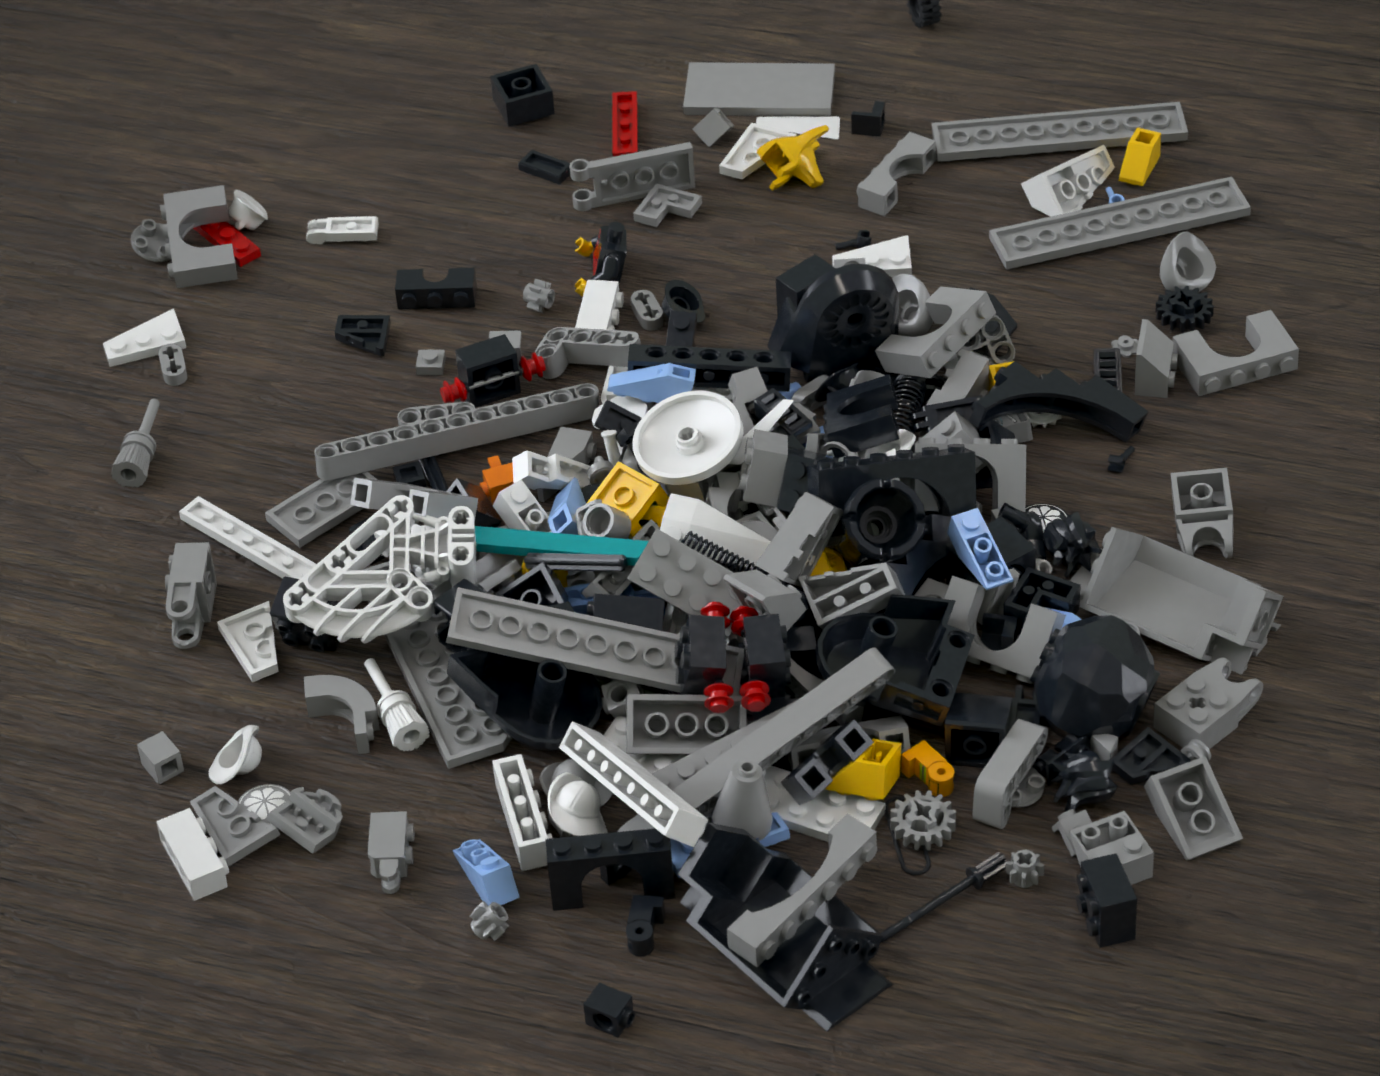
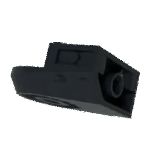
(838, 321)
(916, 643)
(528, 697)

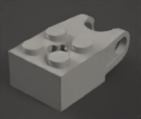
(1203, 510)
(190, 591)
(1205, 705)

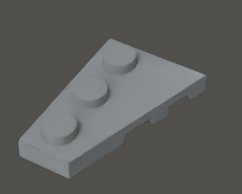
(231, 825)

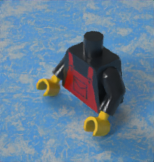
(608, 254)

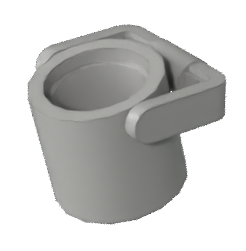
(602, 521)

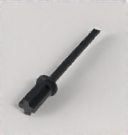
(975, 877)

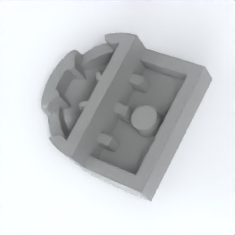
(308, 818)

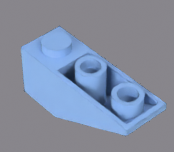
(652, 382)
(562, 515)
(978, 549)
(487, 872)

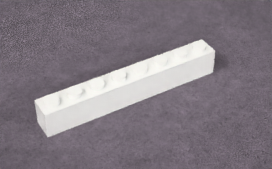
(634, 784)

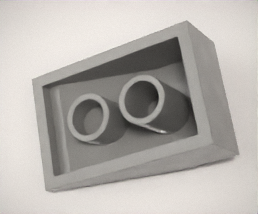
(1193, 808)

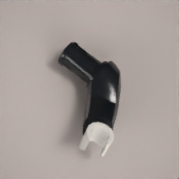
(1031, 529)

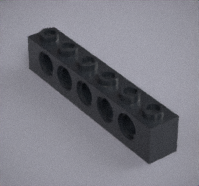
(716, 365)

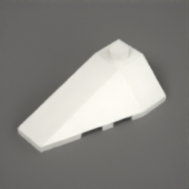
(1069, 184)
(694, 515)

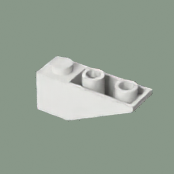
(521, 509)

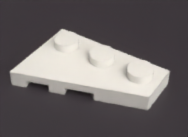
(743, 157)
(890, 255)
(145, 339)
(252, 640)

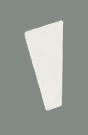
(802, 124)
(764, 425)

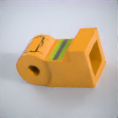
(929, 767)

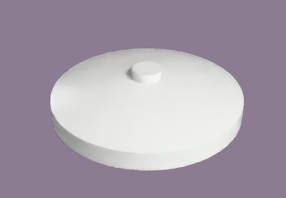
(688, 437)

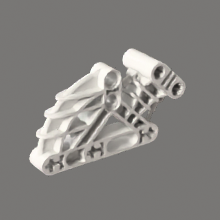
(342, 577)

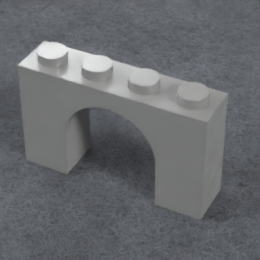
(194, 264)
(962, 316)
(1213, 372)
(1003, 460)
(426, 501)
(1022, 655)

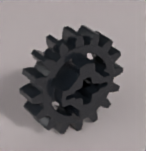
(1184, 309)

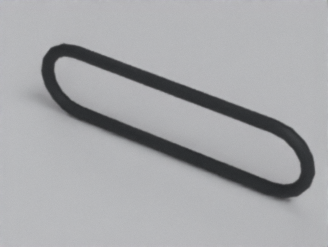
(897, 847)

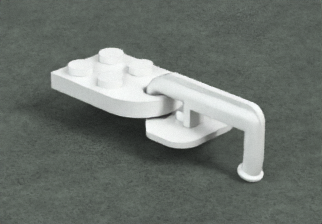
(635, 405)

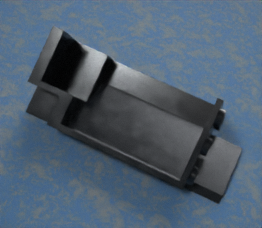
(814, 971)

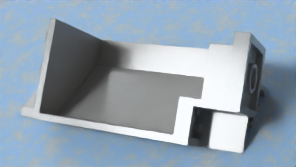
(1178, 599)

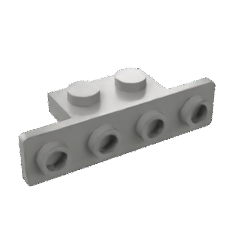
(490, 572)

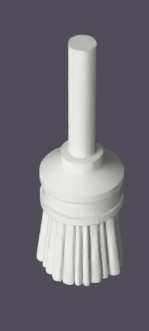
(398, 712)

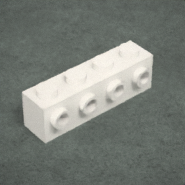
(522, 811)

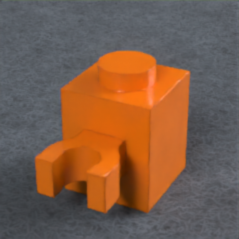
(496, 478)

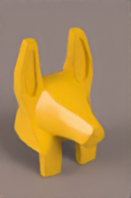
(794, 157)

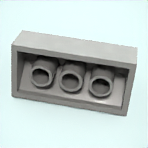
(677, 723)

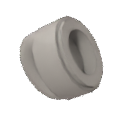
(599, 470)

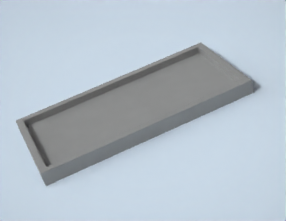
(759, 89)

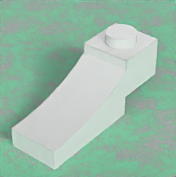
(548, 472)

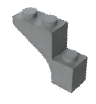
(745, 388)

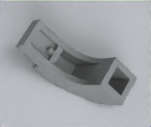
(346, 699)

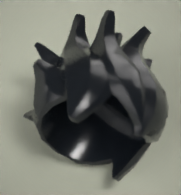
(1071, 542)
(1084, 779)

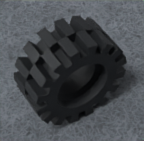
(924, 12)

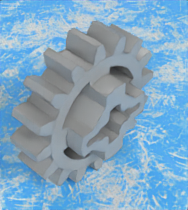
(923, 820)

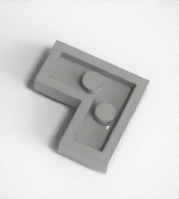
(664, 200)

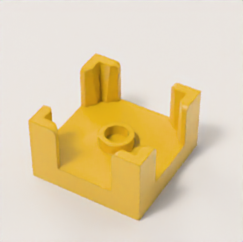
(630, 493)

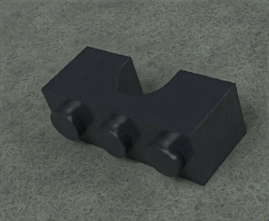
(454, 291)
(823, 763)

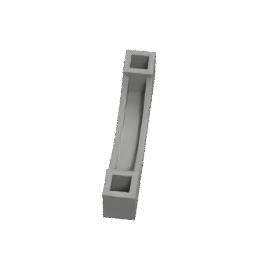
(761, 932)

